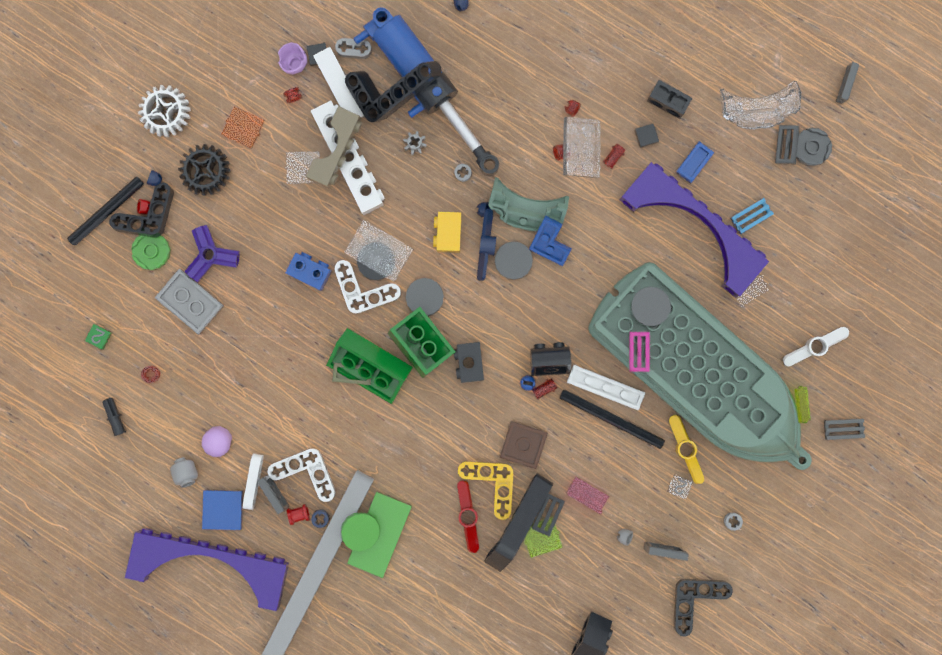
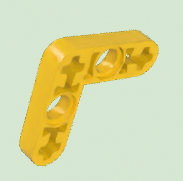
(499, 482)

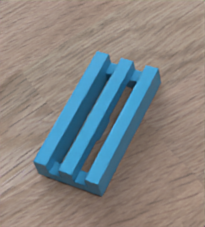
(765, 208)

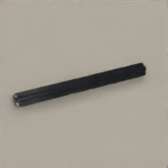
(611, 419)

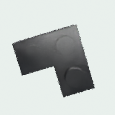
(593, 636)

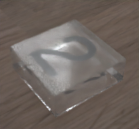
(679, 486)

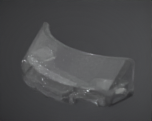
(762, 111)

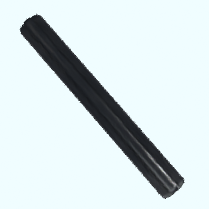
(107, 209)

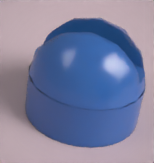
(527, 387)

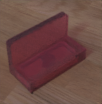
(587, 495)

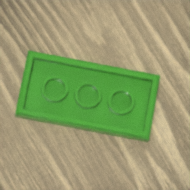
(391, 518)

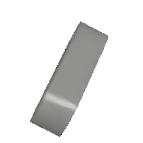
(353, 53)

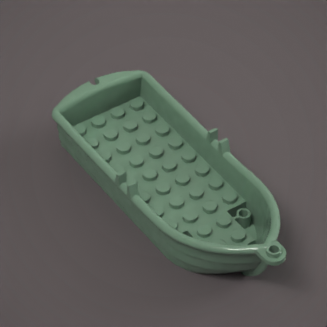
(704, 372)

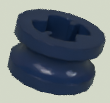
(314, 518)

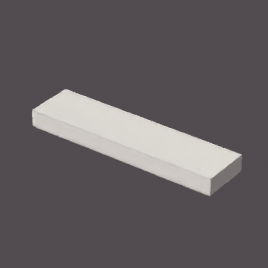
(336, 80)
(605, 387)

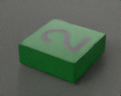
(98, 336)

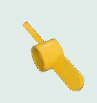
(691, 460)

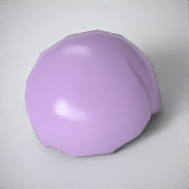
(292, 58)
(216, 441)

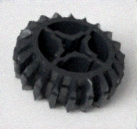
(209, 165)

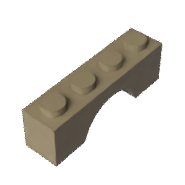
(324, 170)

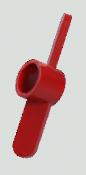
(466, 504)

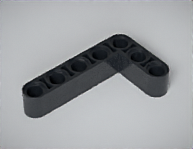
(370, 100)
(520, 523)

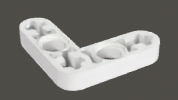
(357, 295)
(311, 467)

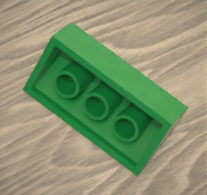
(384, 369)

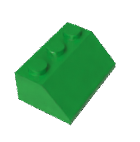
(421, 342)

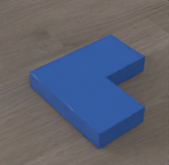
(545, 243)

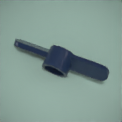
(487, 244)

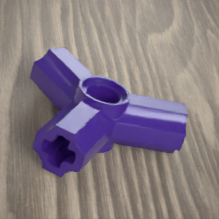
(205, 242)

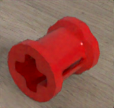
(298, 514)

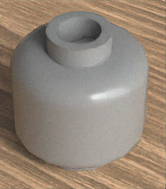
(183, 472)

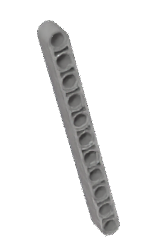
(317, 566)

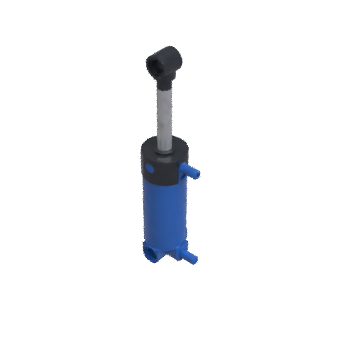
(407, 52)

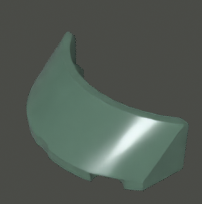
(525, 212)

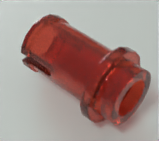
(612, 158)
(544, 388)

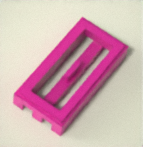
(631, 351)

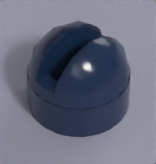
(461, 4)
(154, 178)
(482, 207)

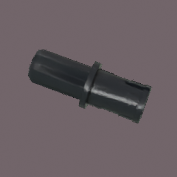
(113, 417)

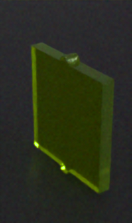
(802, 404)
(539, 543)

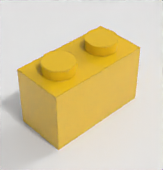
(448, 232)

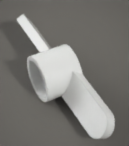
(806, 351)

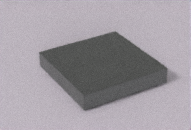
(273, 494)
(665, 551)

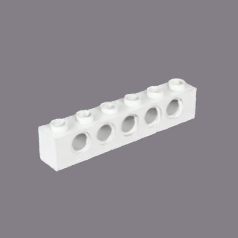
(369, 203)

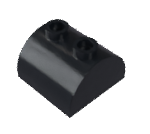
(550, 360)

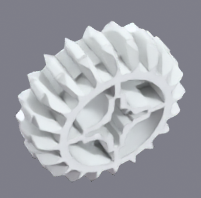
(149, 116)

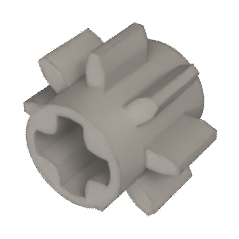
(416, 137)

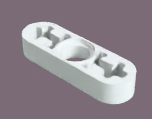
(252, 485)

